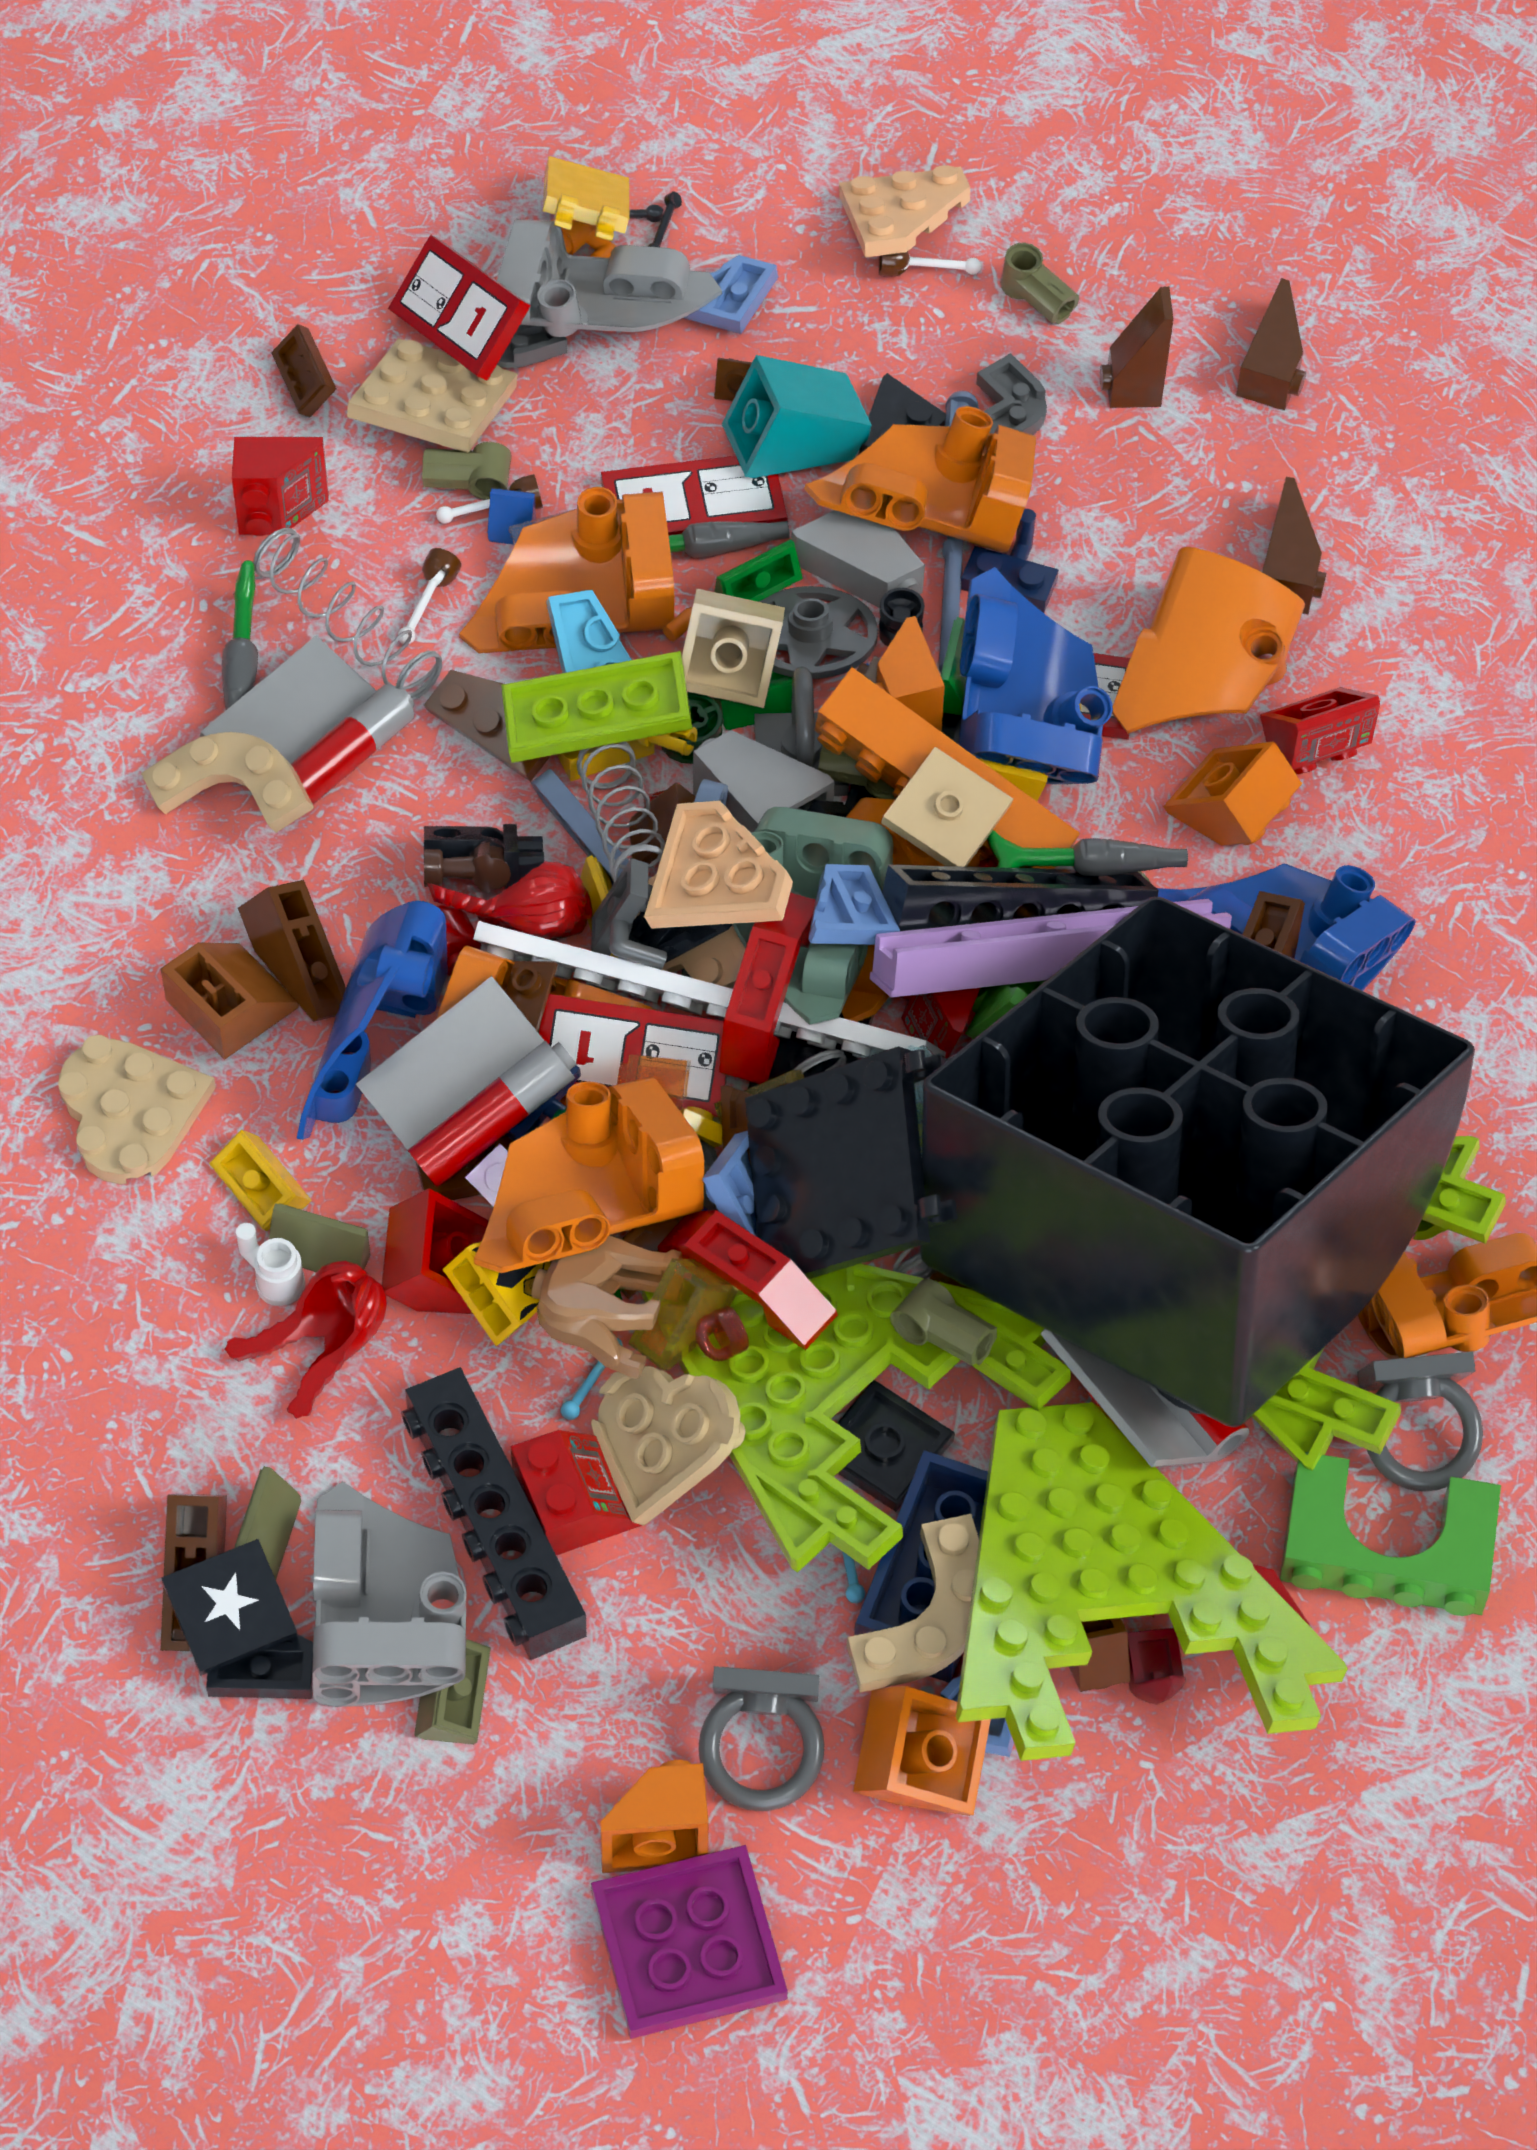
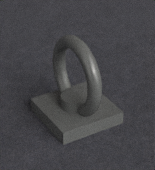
(794, 732)
(1422, 1380)
(768, 1695)

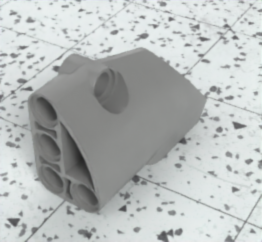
(622, 293)
(374, 1608)

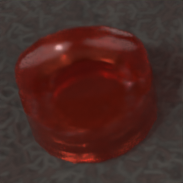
(728, 1332)

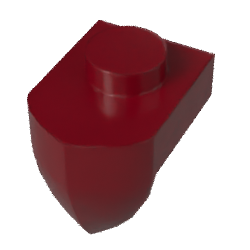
(1155, 1665)

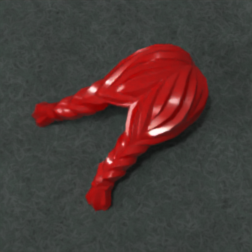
(539, 904)
(336, 1304)

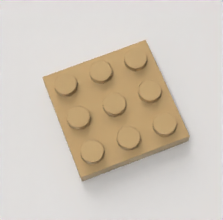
(430, 396)

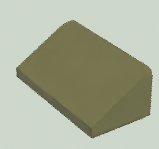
(319, 1237)
(270, 1516)
(456, 1710)

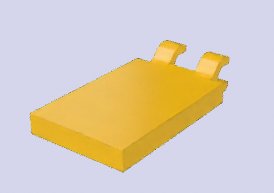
(586, 196)

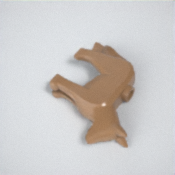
(580, 1302)

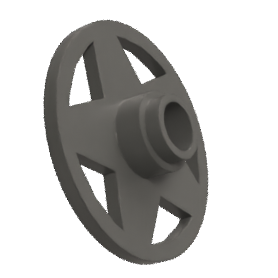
(820, 629)

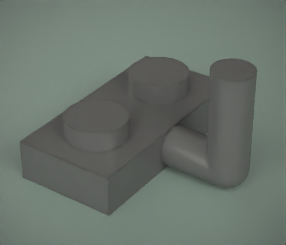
(616, 914)

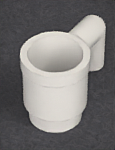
(276, 1266)

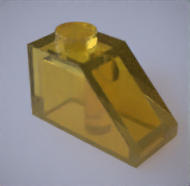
(685, 1295)

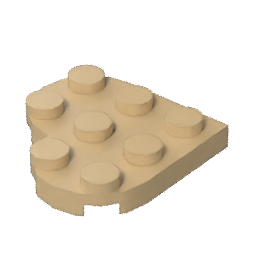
(129, 1106)
(664, 1435)

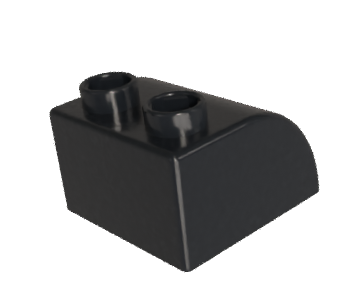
(1190, 1155)

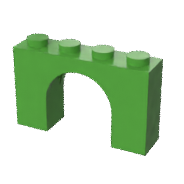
(1328, 1556)

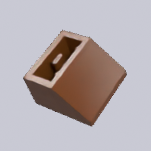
(225, 994)

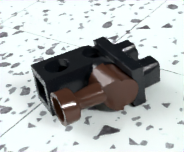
(480, 854)

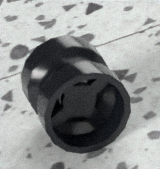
(895, 608)

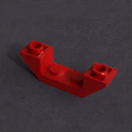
(760, 991)
(758, 1270)

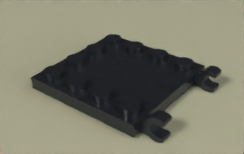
(843, 1163)

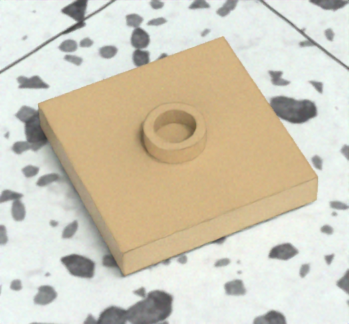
(947, 810)

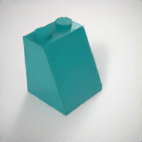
(794, 418)

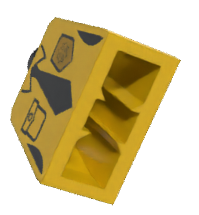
(496, 1299)

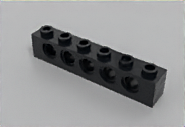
(970, 895)
(451, 1403)

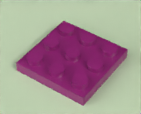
(688, 1941)

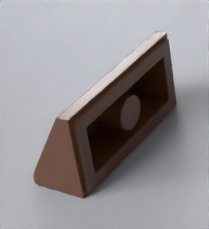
(663, 809)

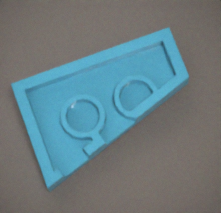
(583, 632)

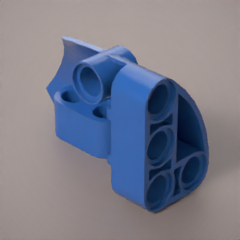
(1028, 686)
(1340, 925)
(395, 972)

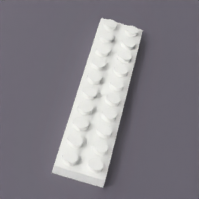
(682, 991)

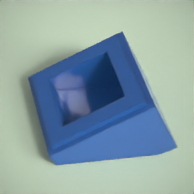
(506, 510)

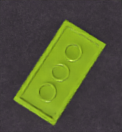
(596, 706)

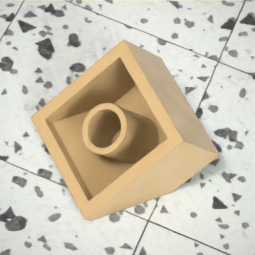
(731, 647)

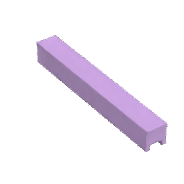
(995, 951)

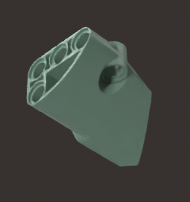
(803, 846)

